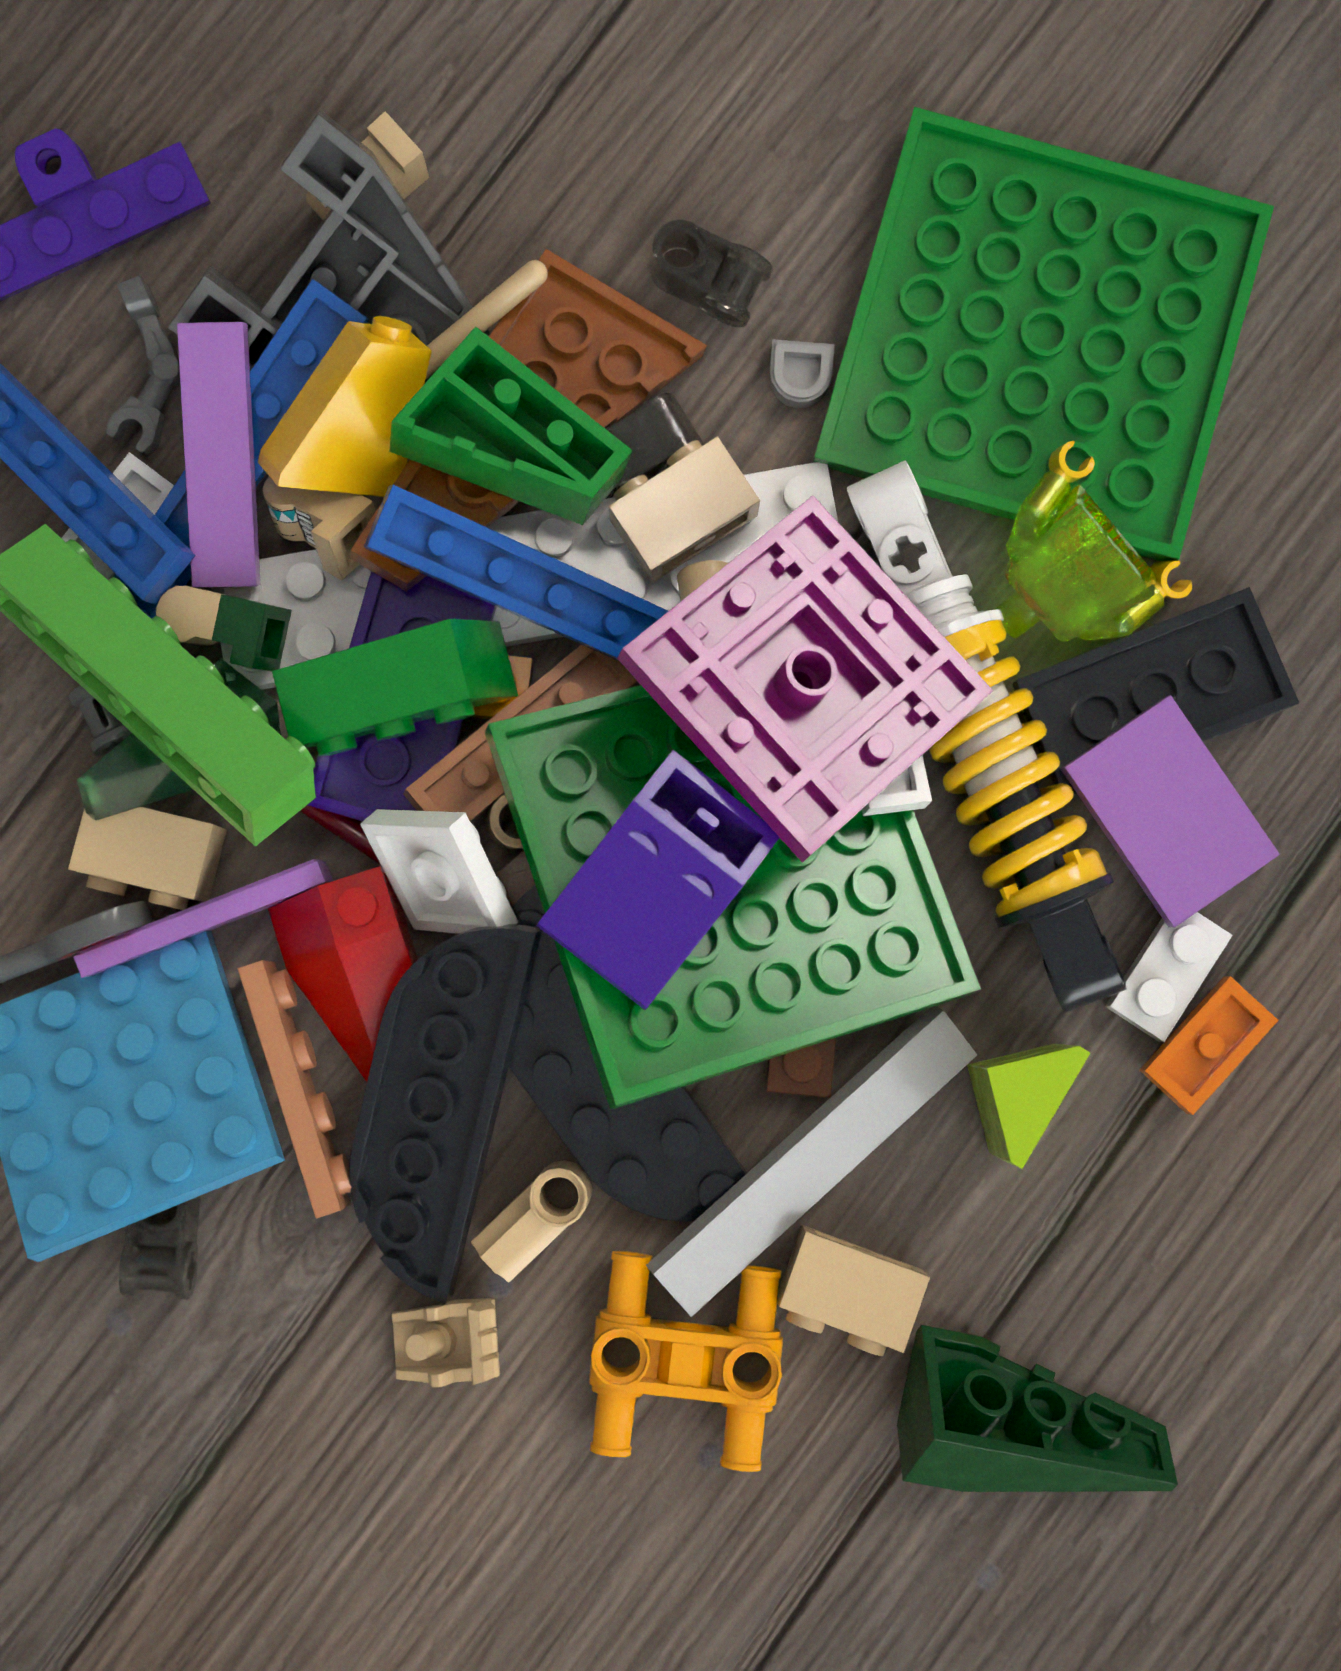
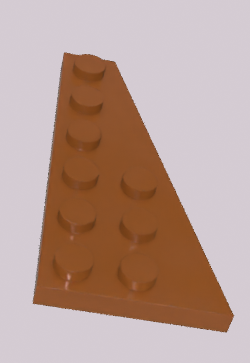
(584, 344)

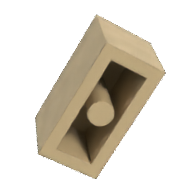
(683, 507)
(151, 851)
(852, 1291)

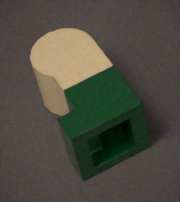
(212, 617)

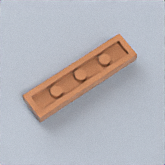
(468, 775)
(289, 1060)

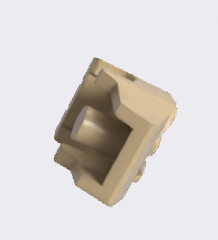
(447, 1342)

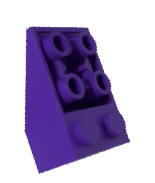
(659, 880)

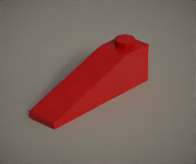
(347, 954)

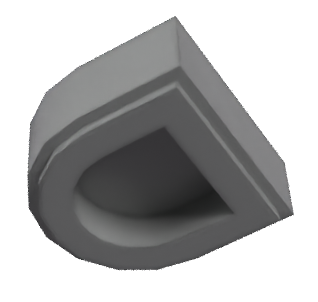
(800, 372)

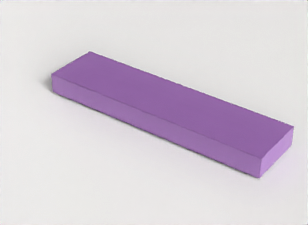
(219, 453)
(203, 917)

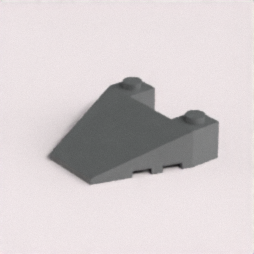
(362, 251)

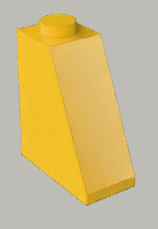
(342, 417)

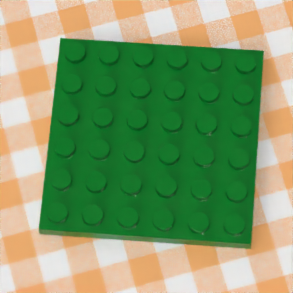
(1038, 308)
(790, 959)

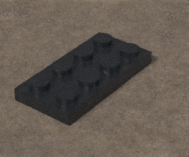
(1209, 659)

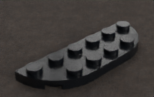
(438, 1099)
(648, 1154)

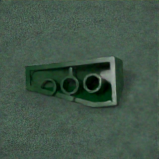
(1004, 1428)

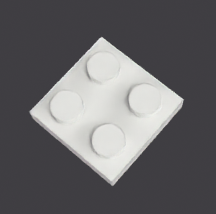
(438, 870)

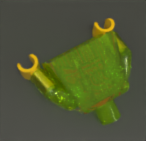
(1077, 566)

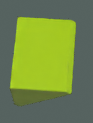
(1021, 1095)

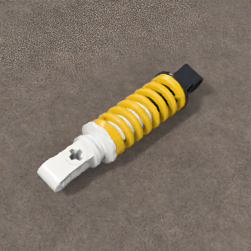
(996, 758)

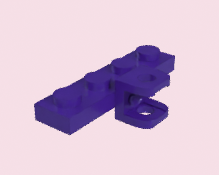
(88, 215)

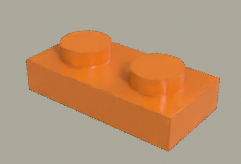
(1208, 1045)

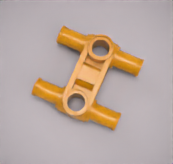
(686, 1361)

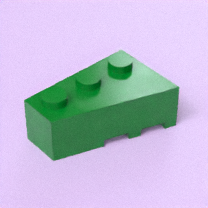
(509, 433)
(395, 682)

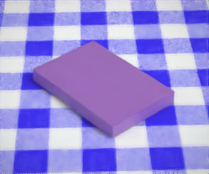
(1170, 811)

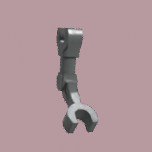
(163, 371)

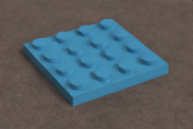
(127, 1096)

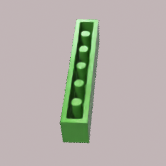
(155, 685)

